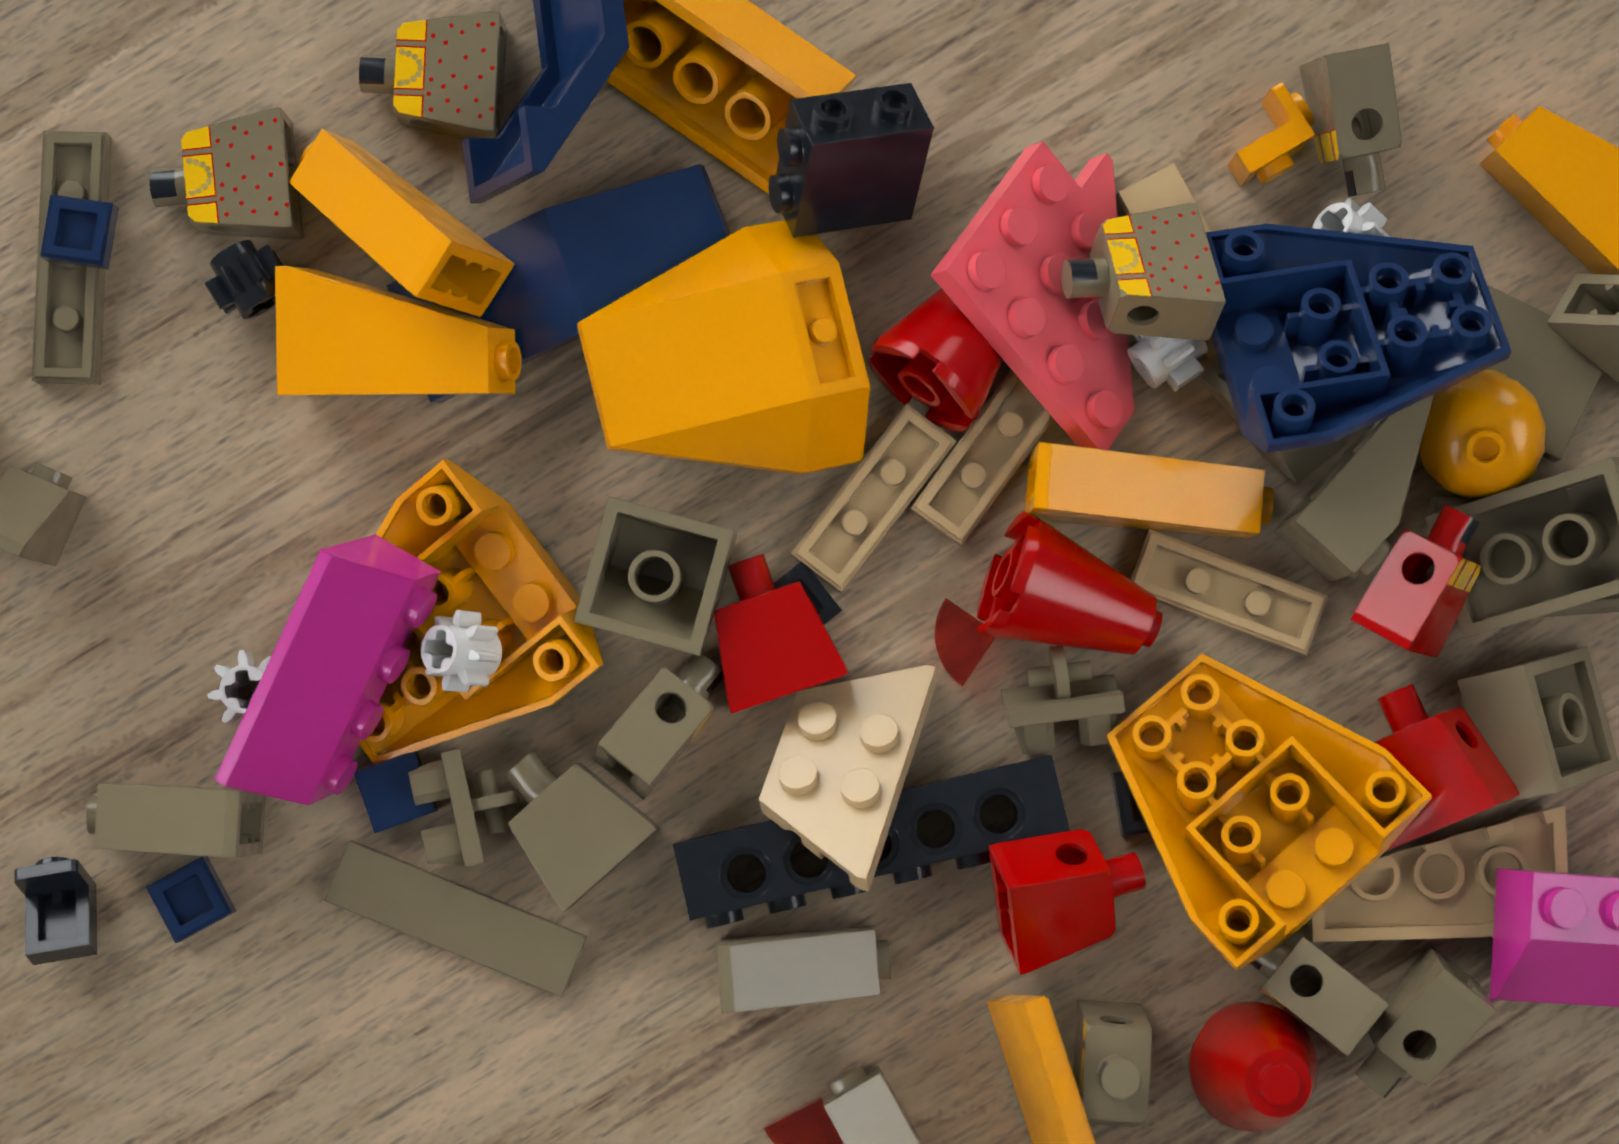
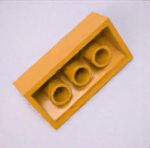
(722, 76)

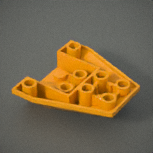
(735, 359)
(488, 567)
(1257, 803)

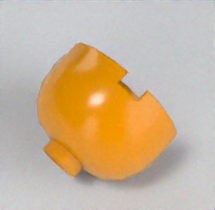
(1483, 436)

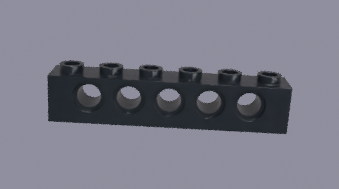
(1027, 784)

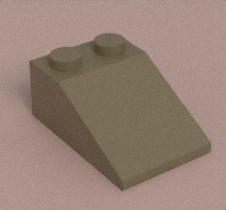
(1359, 499)
(1543, 547)

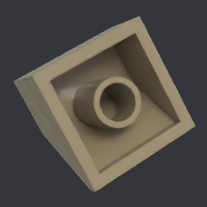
(655, 576)
(1543, 722)

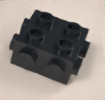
(850, 159)

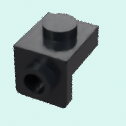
(58, 910)

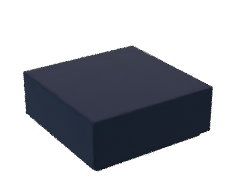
(79, 232)
(389, 792)
(191, 899)

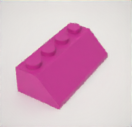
(330, 672)
(1556, 938)

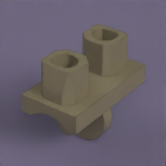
(1062, 694)
(448, 780)

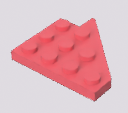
(1010, 288)

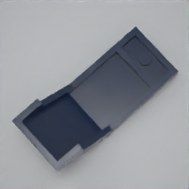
(578, 53)
(593, 253)

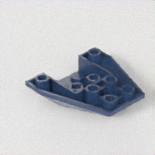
(1344, 328)

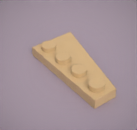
(1443, 884)

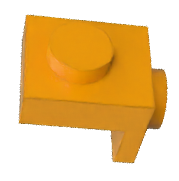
(1272, 153)

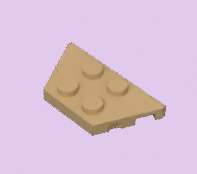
(847, 765)

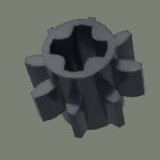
(244, 279)

